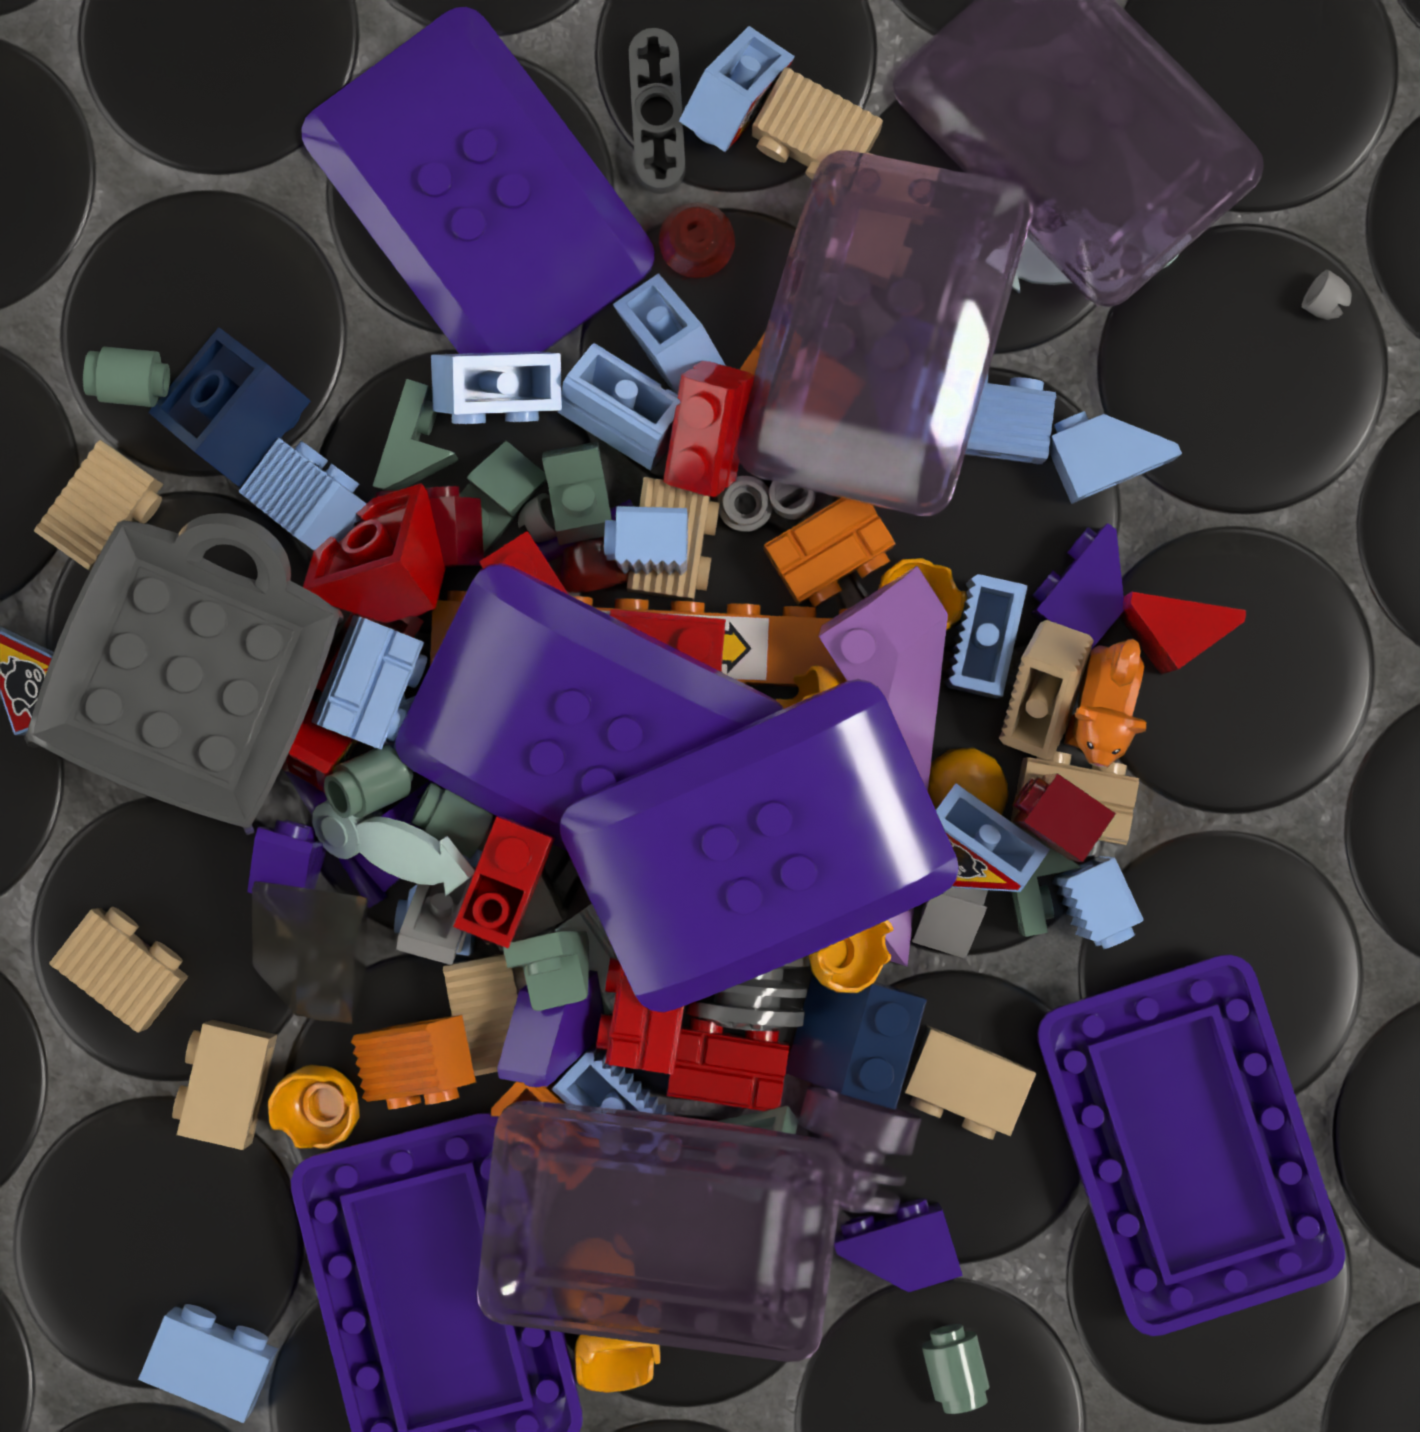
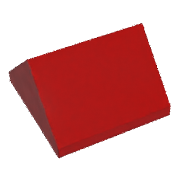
(1176, 629)

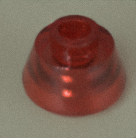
(681, 246)
(587, 569)

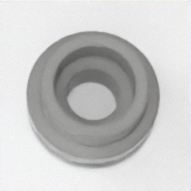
(745, 486)

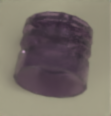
(863, 1138)

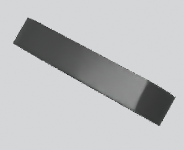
(640, 73)

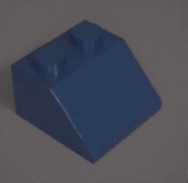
(229, 407)
(857, 1041)

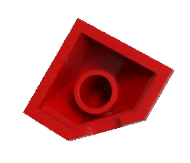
(386, 563)

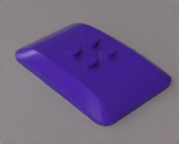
(478, 190)
(557, 701)
(760, 846)
(1191, 1145)
(396, 1277)

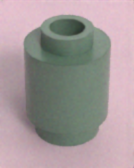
(126, 376)
(368, 783)
(447, 814)
(956, 1369)

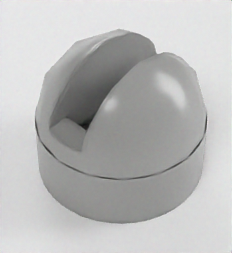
(1325, 295)
(782, 493)
(538, 518)

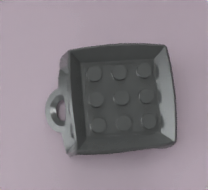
(185, 669)

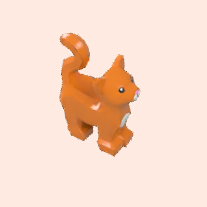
(1106, 703)

